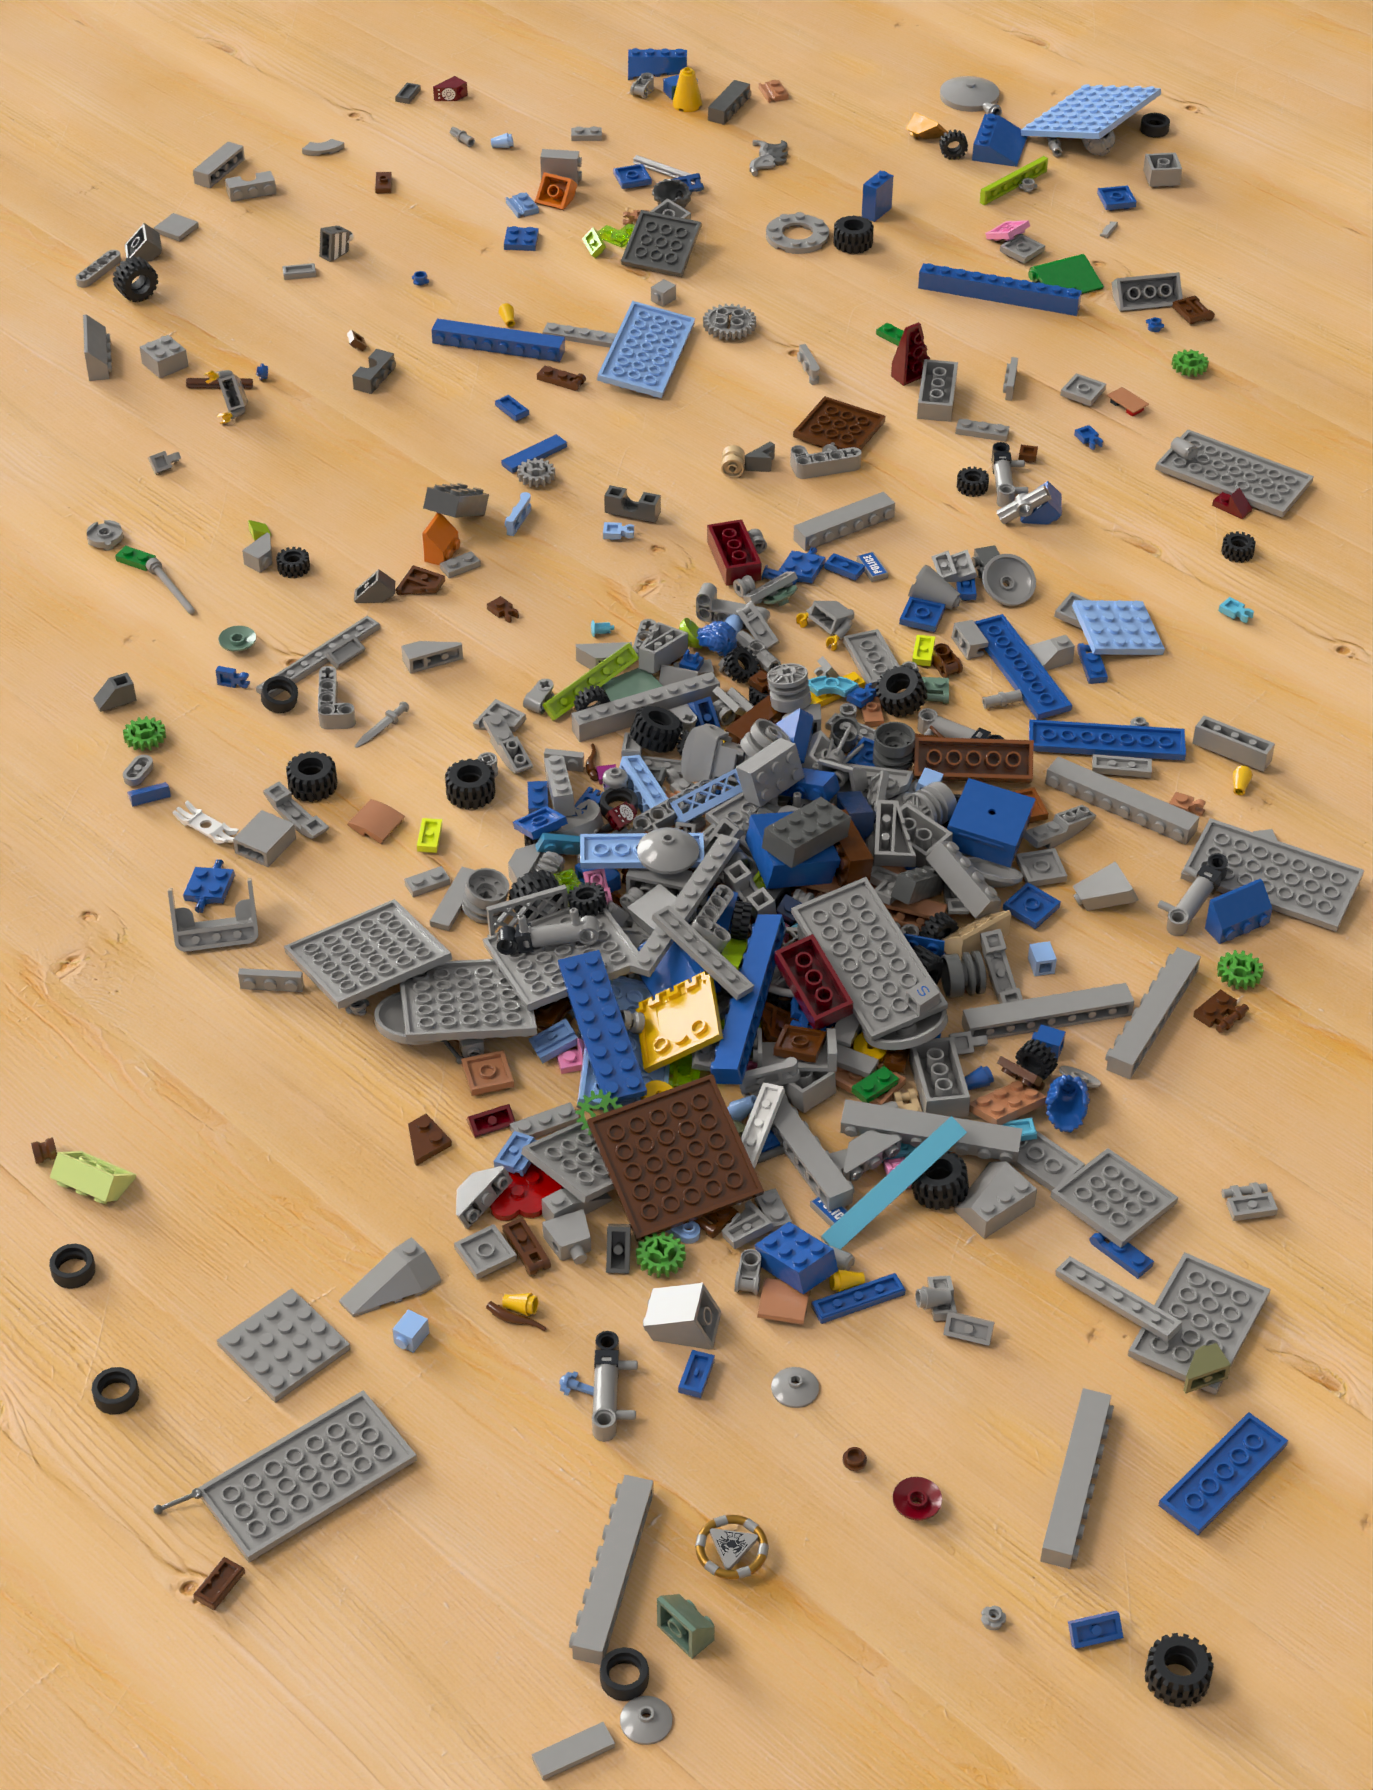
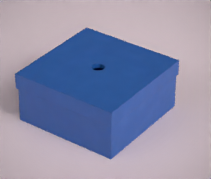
(990, 822)
(775, 873)

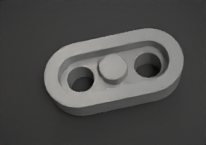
(138, 770)

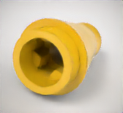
(506, 312)
(1241, 778)
(845, 1280)
(521, 1303)

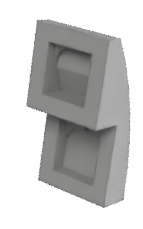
(945, 1283)

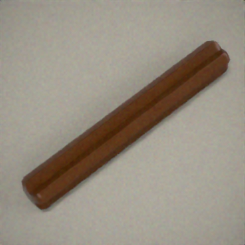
(200, 383)

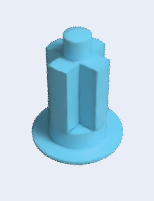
(601, 628)

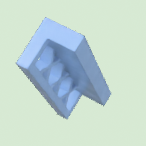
(642, 782)
(717, 800)

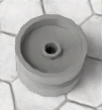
(760, 736)

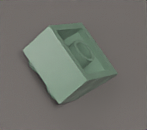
(684, 1624)

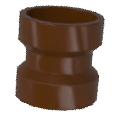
(44, 1150)

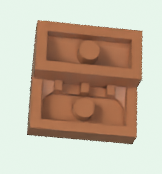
(376, 820)
(782, 1302)

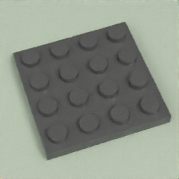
(661, 243)

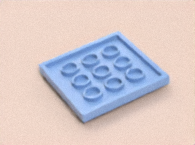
(1118, 627)

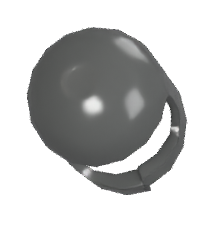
(837, 733)

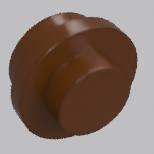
(854, 1459)

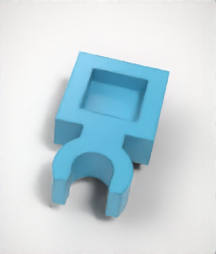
(1234, 608)

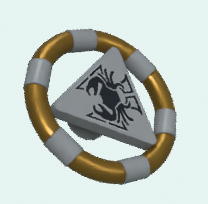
(732, 1546)

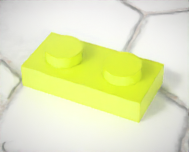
(923, 650)
(429, 835)

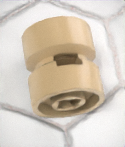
(733, 461)

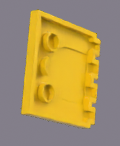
(679, 1021)

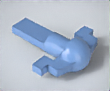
(566, 1383)

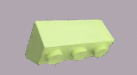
(91, 1176)

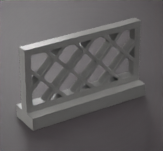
(526, 902)

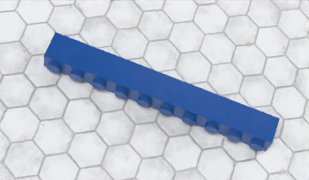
(999, 289)
(745, 1014)

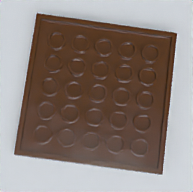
(675, 1157)

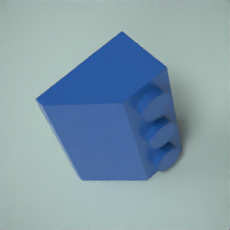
(1238, 911)

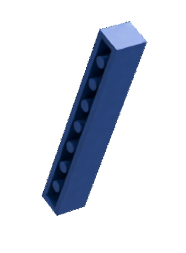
(498, 340)

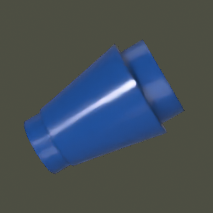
(979, 1078)

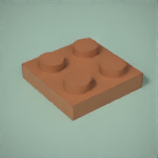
(487, 1072)

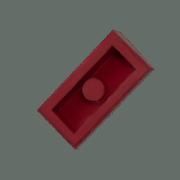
(490, 1120)

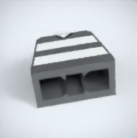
(334, 242)

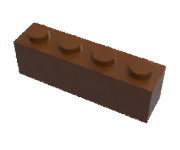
(743, 725)

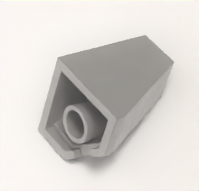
(1104, 889)

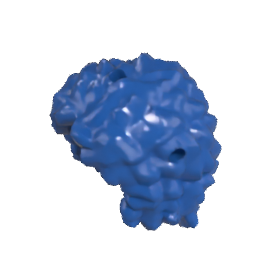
(718, 637)
(1067, 1102)

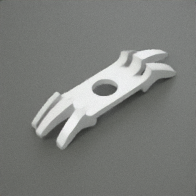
(198, 818)

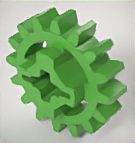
(1190, 363)
(145, 733)
(1240, 970)
(603, 1104)
(660, 1254)

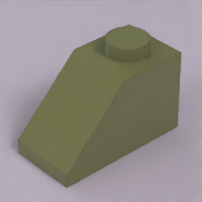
(1207, 1367)

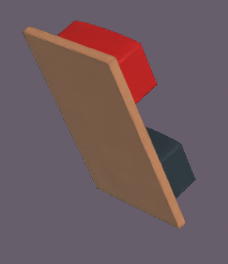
(1125, 398)

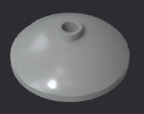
(1013, 572)
(668, 851)
(996, 874)

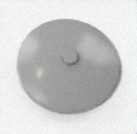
(968, 93)
(390, 1020)
(913, 1034)

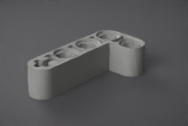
(823, 463)
(713, 609)
(330, 713)
(706, 920)

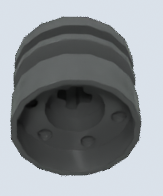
(894, 746)
(963, 974)

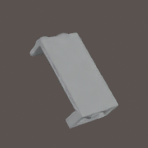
(825, 1063)

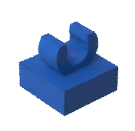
(691, 661)

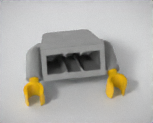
(232, 391)
(831, 617)

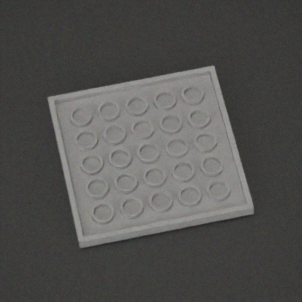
(367, 953)
(537, 974)
(463, 1003)

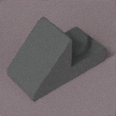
(760, 458)

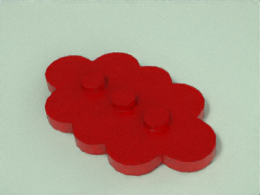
(524, 1195)

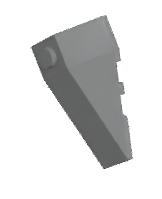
(398, 1275)

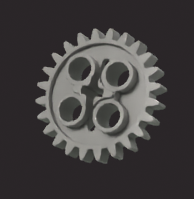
(717, 321)

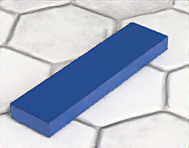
(540, 450)
(858, 1298)

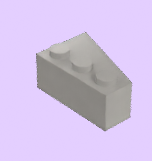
(662, 647)
(891, 837)

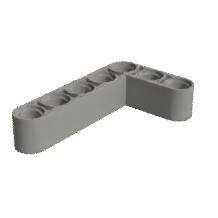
(663, 813)

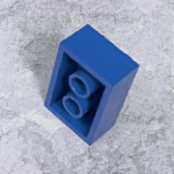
(796, 1257)

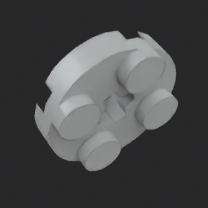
(105, 534)

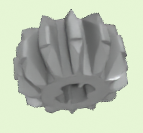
(551, 862)

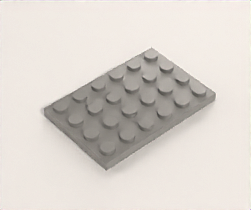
(1212, 1309)

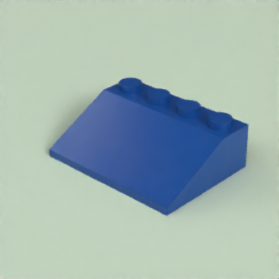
(998, 142)
(673, 969)

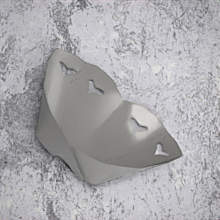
(587, 823)

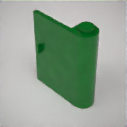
(1068, 273)

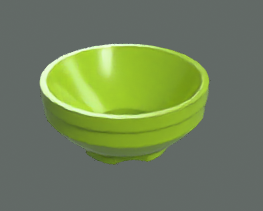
(691, 628)

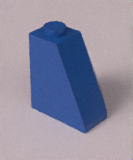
(799, 729)

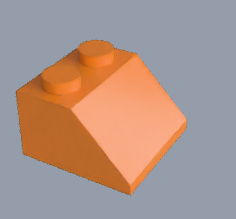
(556, 191)
(440, 540)

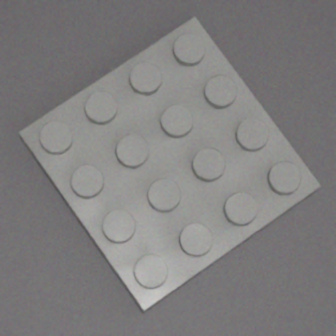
(572, 1161)
(1114, 1197)
(283, 1345)

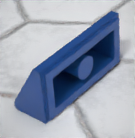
(149, 794)

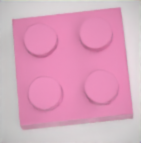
(1008, 230)

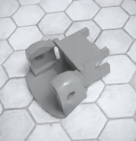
(707, 755)

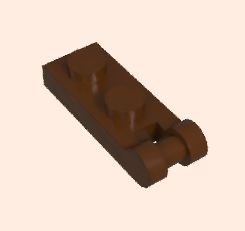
(561, 378)
(526, 1246)

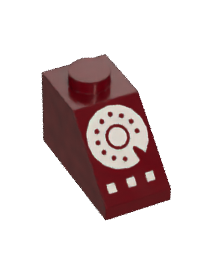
(450, 90)
(621, 816)

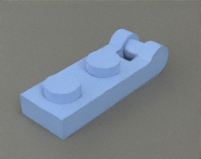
(518, 514)

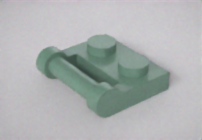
(937, 689)

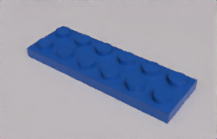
(1223, 1473)

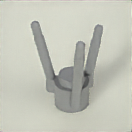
(837, 754)

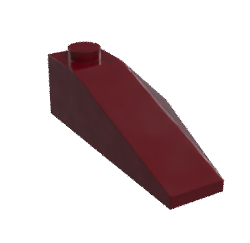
(909, 356)

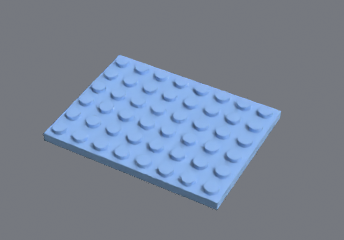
(1091, 111)

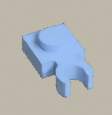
(616, 530)

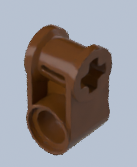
(946, 661)

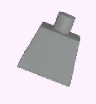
(568, 1236)

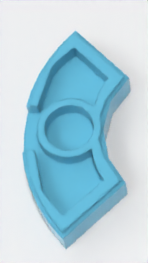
(824, 685)

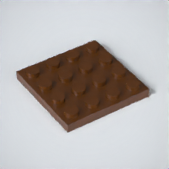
(839, 423)

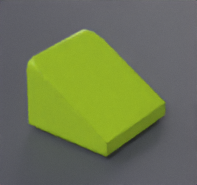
(257, 529)

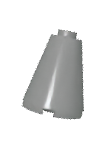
(934, 588)

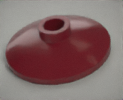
(917, 1490)

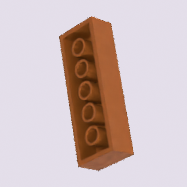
(975, 759)

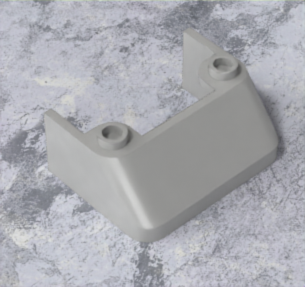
(214, 933)

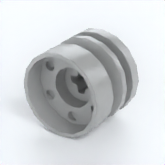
(789, 687)
(934, 801)
(484, 889)

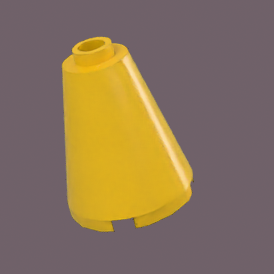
(687, 92)

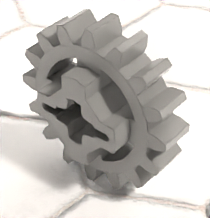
(535, 472)

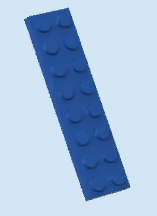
(1022, 668)
(1107, 739)
(602, 1026)

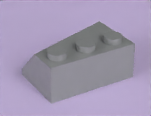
(996, 1198)

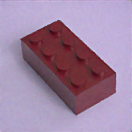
(733, 551)
(814, 982)

